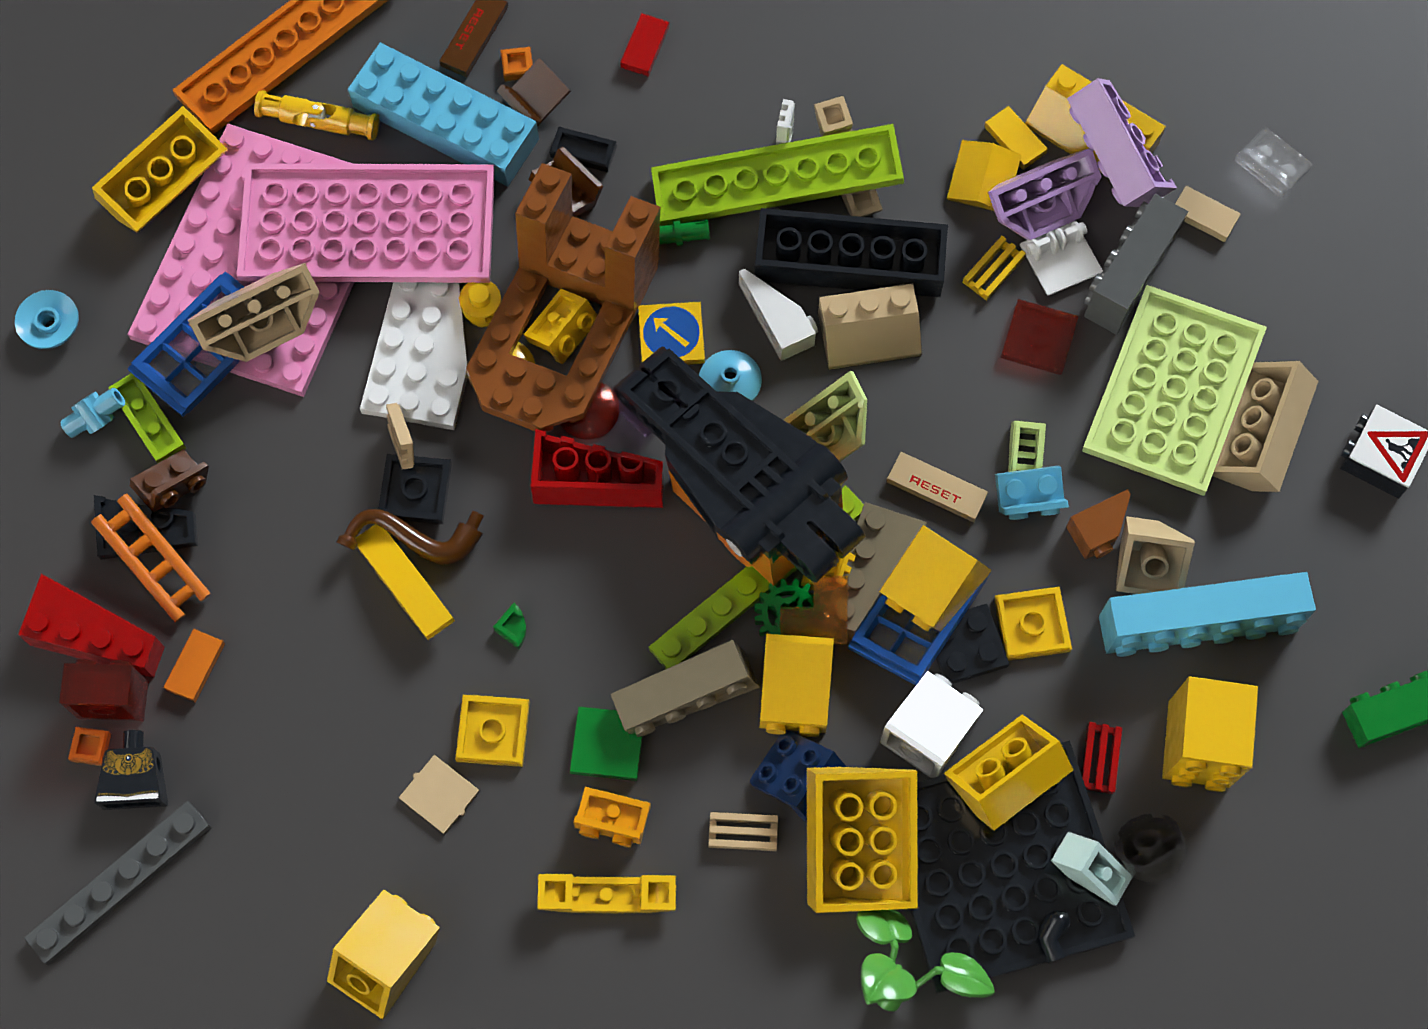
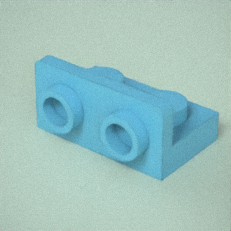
(1030, 492)

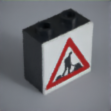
(1385, 451)

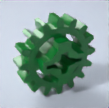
(774, 603)

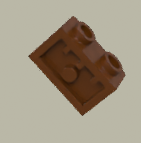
(169, 480)

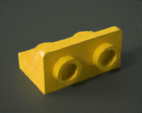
(562, 325)

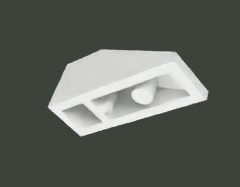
(779, 317)

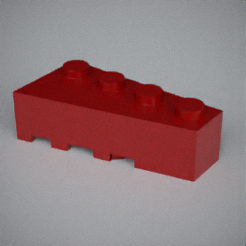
(593, 476)

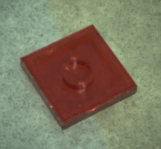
(1039, 337)

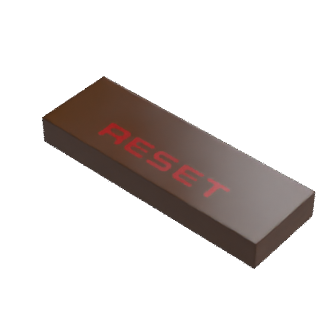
(473, 36)

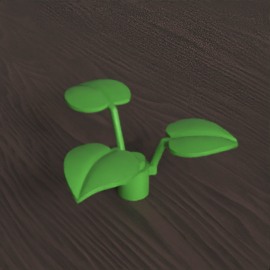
(891, 985)

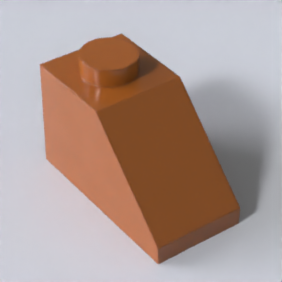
(1099, 526)

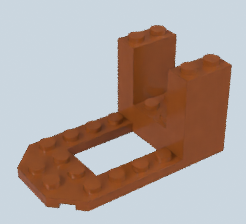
(582, 259)

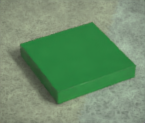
(604, 746)

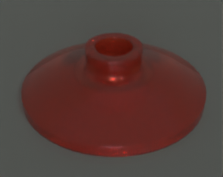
(599, 418)

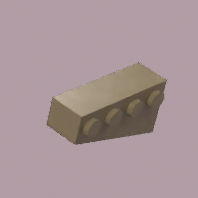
(885, 542)
(685, 689)

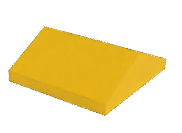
(979, 170)

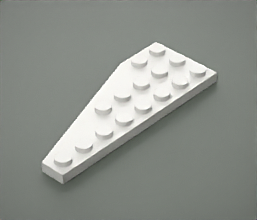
(420, 355)

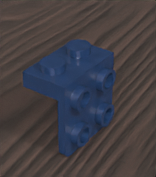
(785, 769)

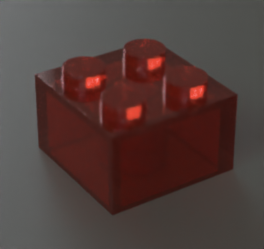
(104, 690)

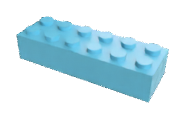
(443, 113)
(1206, 614)

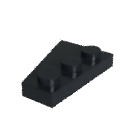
(174, 524)

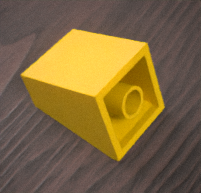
(933, 580)
(796, 684)
(382, 953)

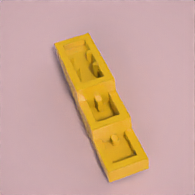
(404, 581)

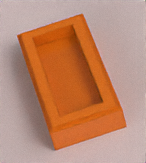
(194, 665)

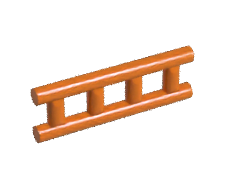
(130, 558)

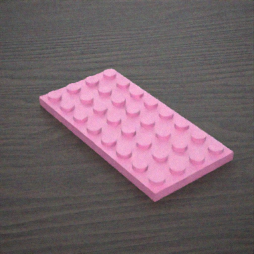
(368, 222)

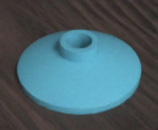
(40, 309)
(748, 374)

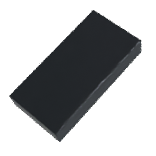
(586, 148)

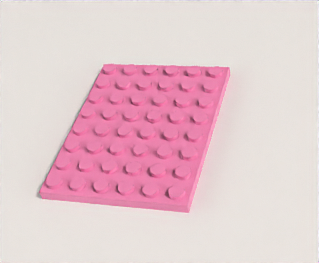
(209, 246)

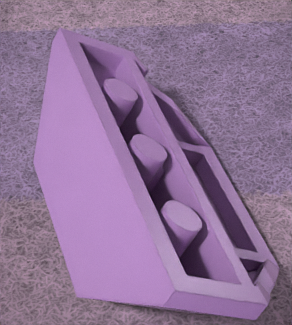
(1046, 195)

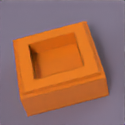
(516, 62)
(89, 746)

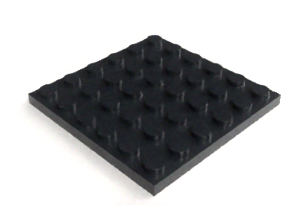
(993, 888)

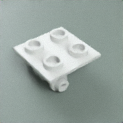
(1062, 257)

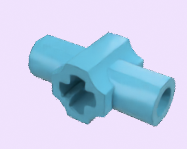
(92, 412)

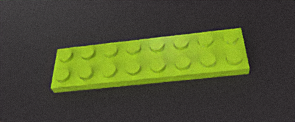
(777, 175)

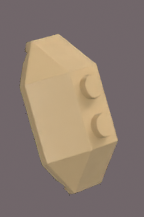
(258, 315)

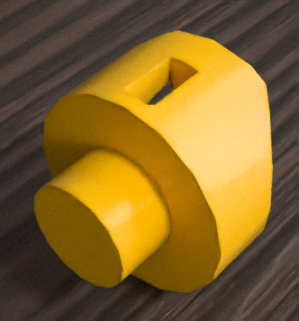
(479, 302)

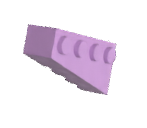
(1118, 144)

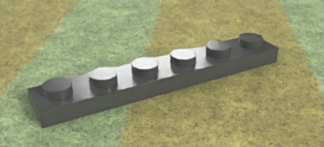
(117, 883)

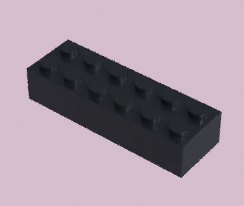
(850, 251)

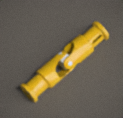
(312, 114)

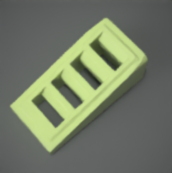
(1036, 429)

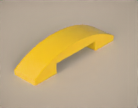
(606, 894)

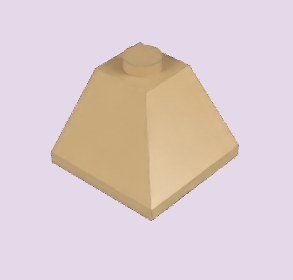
(1152, 557)

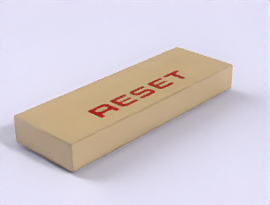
(937, 487)

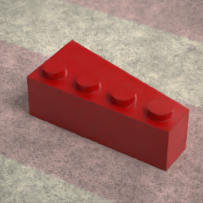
(82, 629)

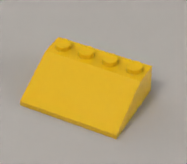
(861, 839)

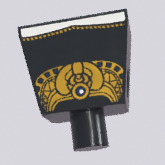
(131, 776)

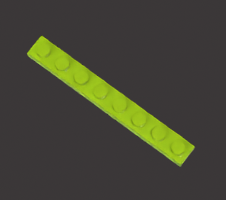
(724, 606)

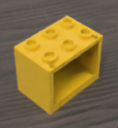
(1210, 733)

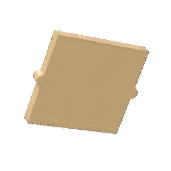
(439, 794)

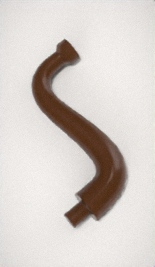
(448, 552)

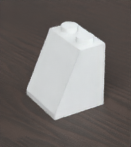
(931, 724)

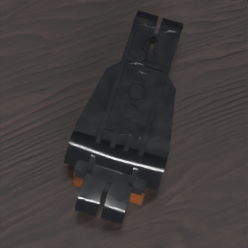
(744, 471)

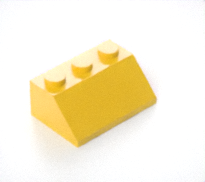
(1009, 771)

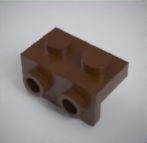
(585, 186)

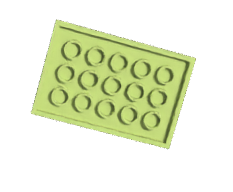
(1174, 390)

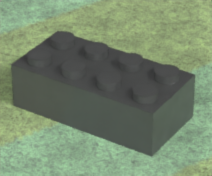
(1133, 263)

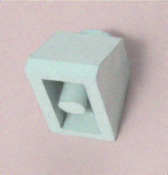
(1092, 867)

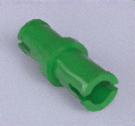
(684, 232)

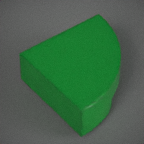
(512, 626)

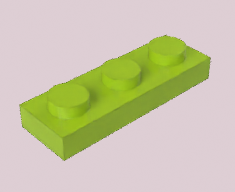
(148, 419)

